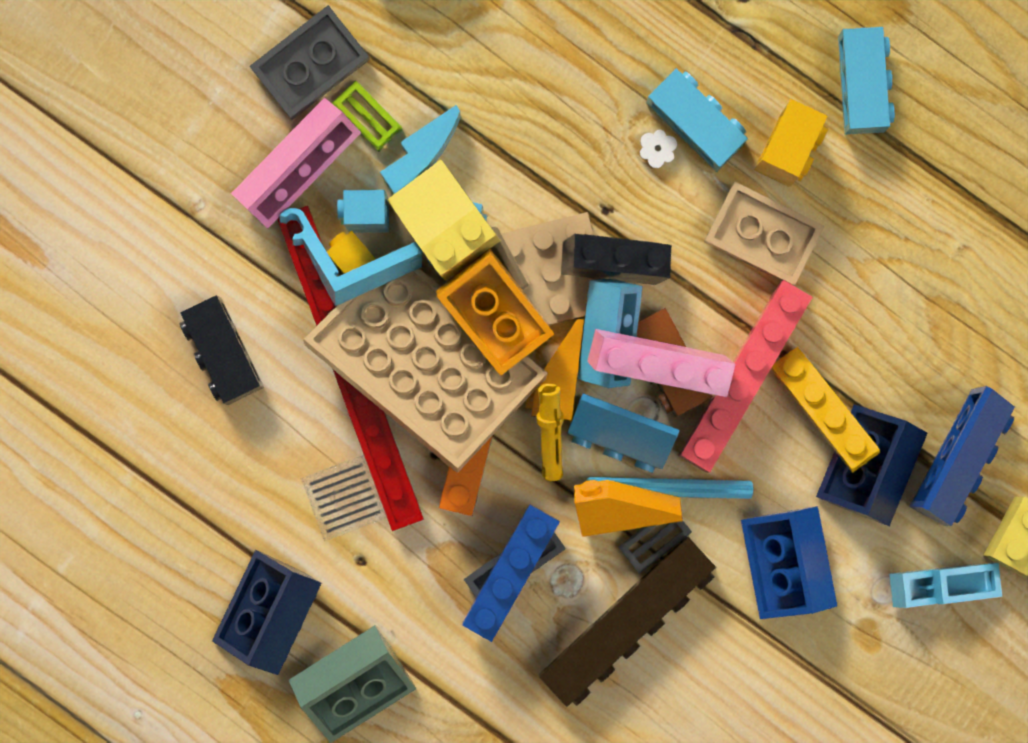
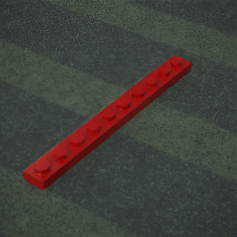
(367, 418)

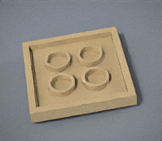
(539, 257)

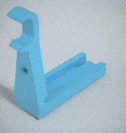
(359, 280)

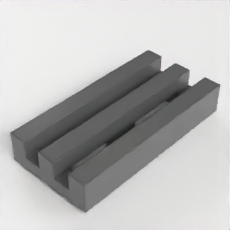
(660, 552)

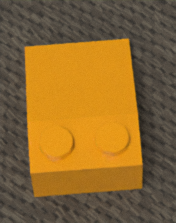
(494, 312)

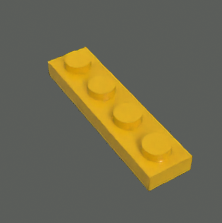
(825, 409)

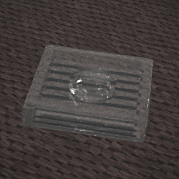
(344, 498)

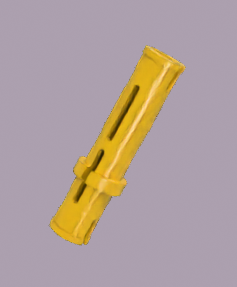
(550, 421)

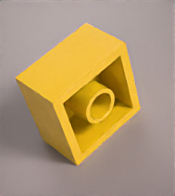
(791, 142)

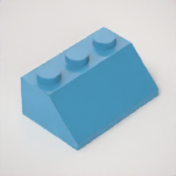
(622, 433)

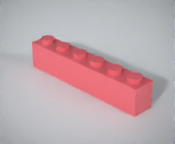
(750, 371)

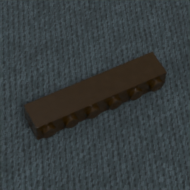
(627, 621)

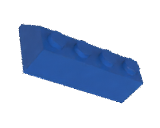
(963, 455)

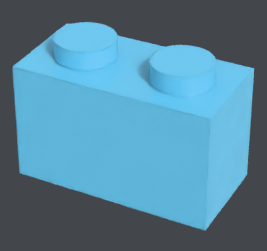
(364, 211)

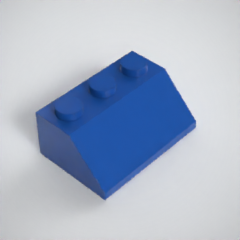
(789, 563)

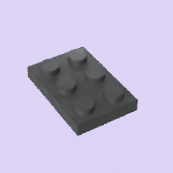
(310, 62)

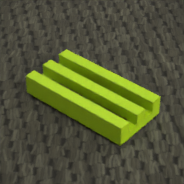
(386, 136)

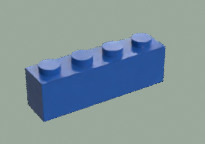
(510, 572)

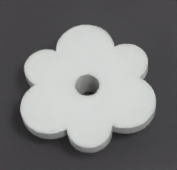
(658, 139)

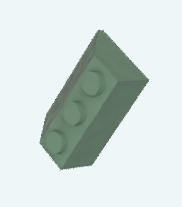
(351, 684)

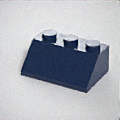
(880, 483)
(266, 613)

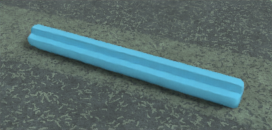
(690, 487)

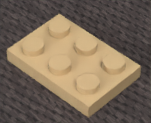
(764, 234)

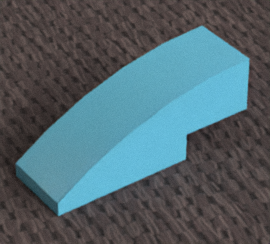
(422, 150)
(945, 585)

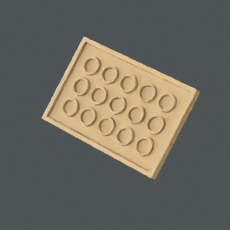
(422, 367)

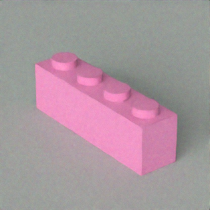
(296, 162)
(661, 363)

